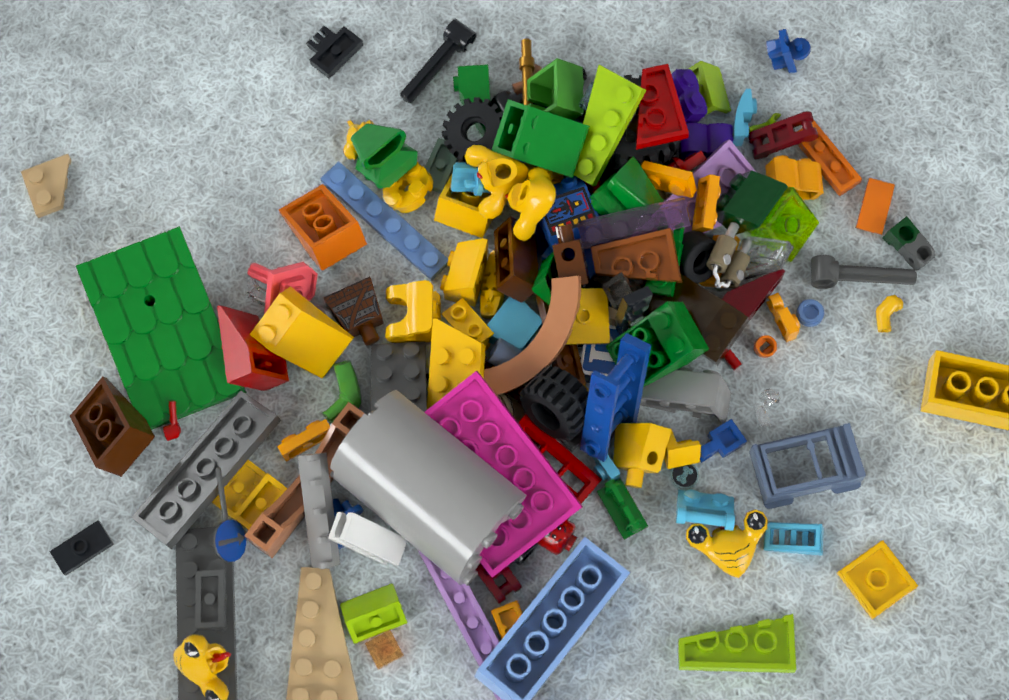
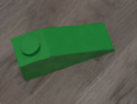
(471, 83)

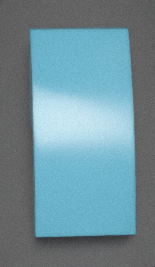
(746, 108)

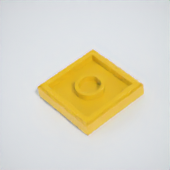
(877, 579)

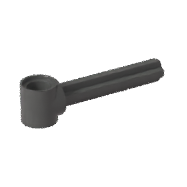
(827, 272)

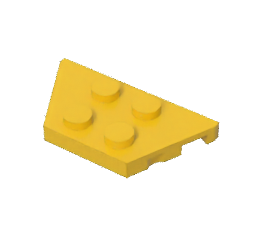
(452, 360)

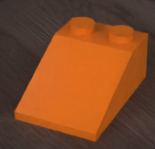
(323, 227)

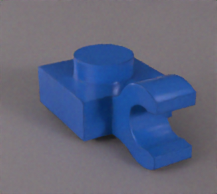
(724, 440)

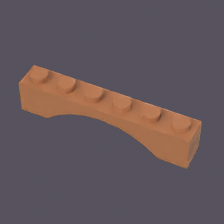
(286, 513)

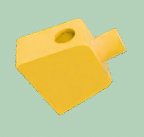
(639, 450)

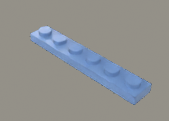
(385, 220)

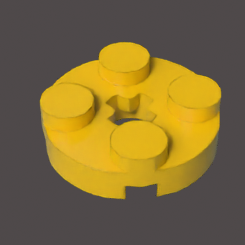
(407, 201)

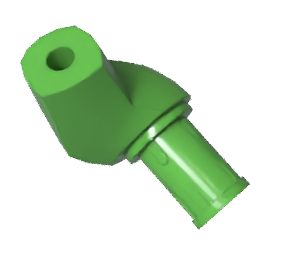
(348, 390)

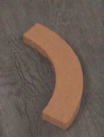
(546, 344)

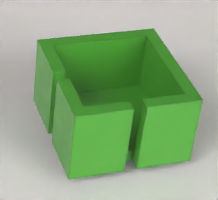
(558, 88)

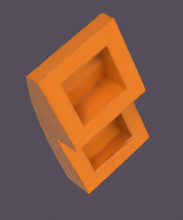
(875, 206)

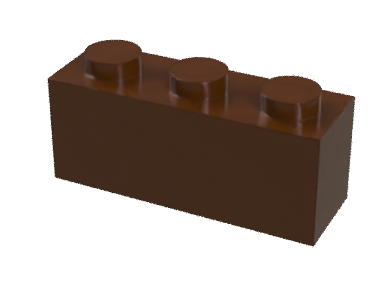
(514, 262)

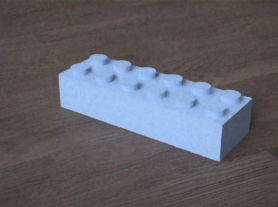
(552, 623)

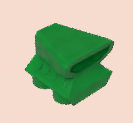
(383, 154)
(625, 190)

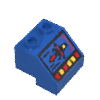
(570, 206)

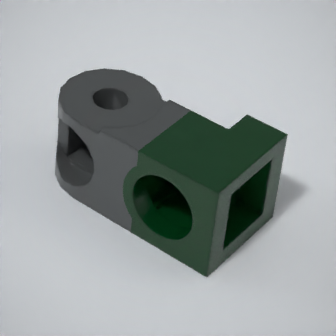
(910, 243)

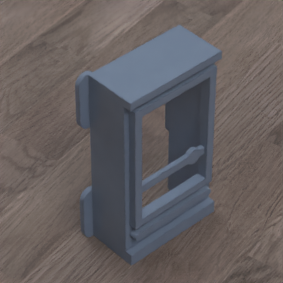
(844, 457)

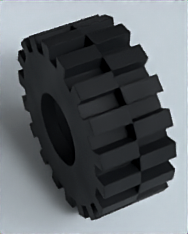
(464, 118)

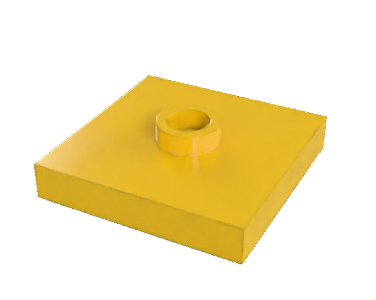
(592, 319)

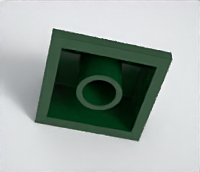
(748, 200)

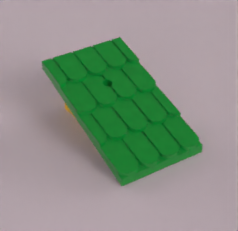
(159, 326)

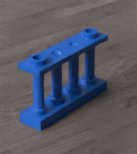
(615, 396)

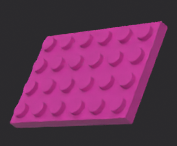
(490, 431)

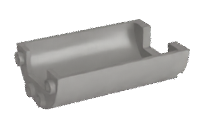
(425, 485)

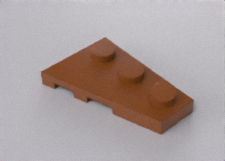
(639, 257)

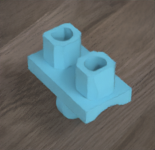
(466, 180)

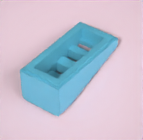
(817, 529)

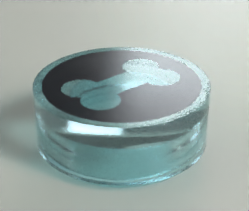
(684, 477)

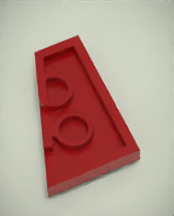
(660, 109)

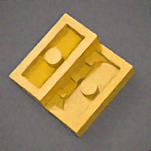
(250, 494)

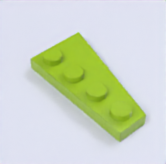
(749, 648)

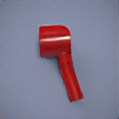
(173, 430)

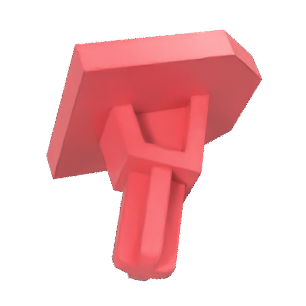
(298, 276)

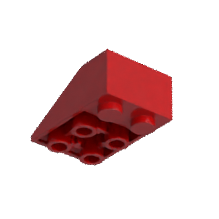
(245, 358)

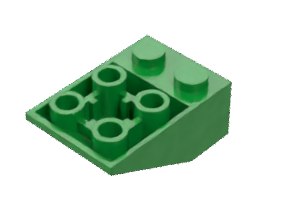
(540, 138)
(672, 339)

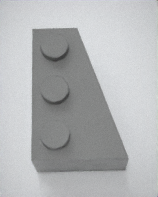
(690, 392)

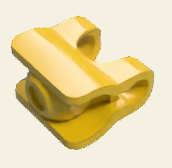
(422, 308)

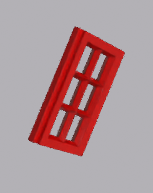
(564, 457)

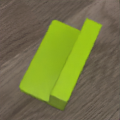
(711, 87)
(373, 613)

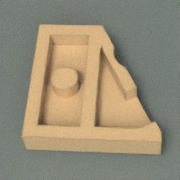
(47, 185)

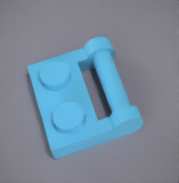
(705, 509)

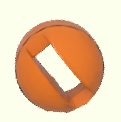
(767, 352)

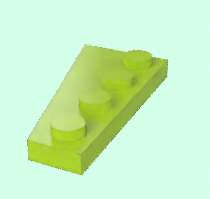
(608, 115)

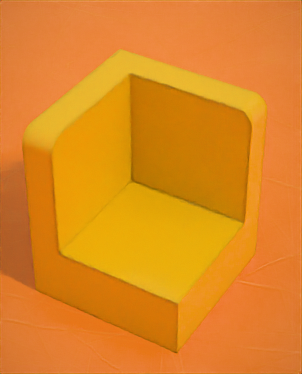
(681, 452)

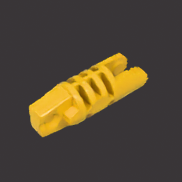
(490, 298)

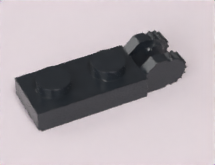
(632, 309)

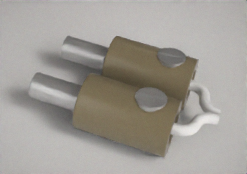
(727, 260)

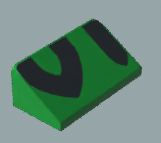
(543, 282)

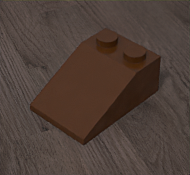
(111, 428)

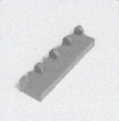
(318, 510)

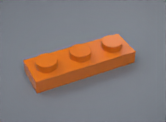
(833, 164)

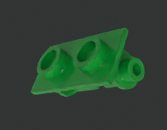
(622, 508)

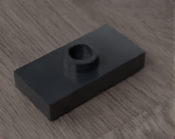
(81, 548)

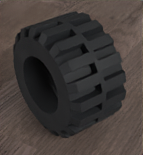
(555, 403)

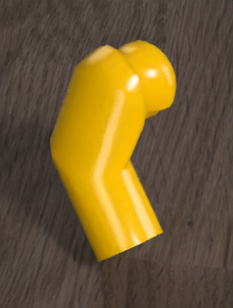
(885, 310)

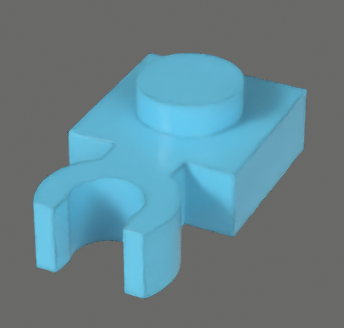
(606, 469)

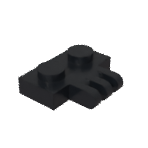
(333, 50)

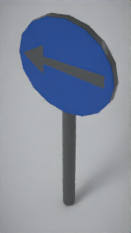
(229, 534)

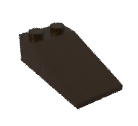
(715, 319)

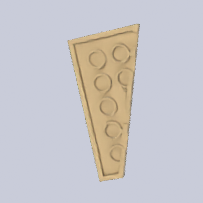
(319, 649)

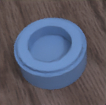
(810, 313)

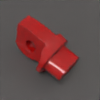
(689, 162)

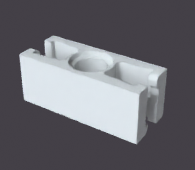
(367, 538)

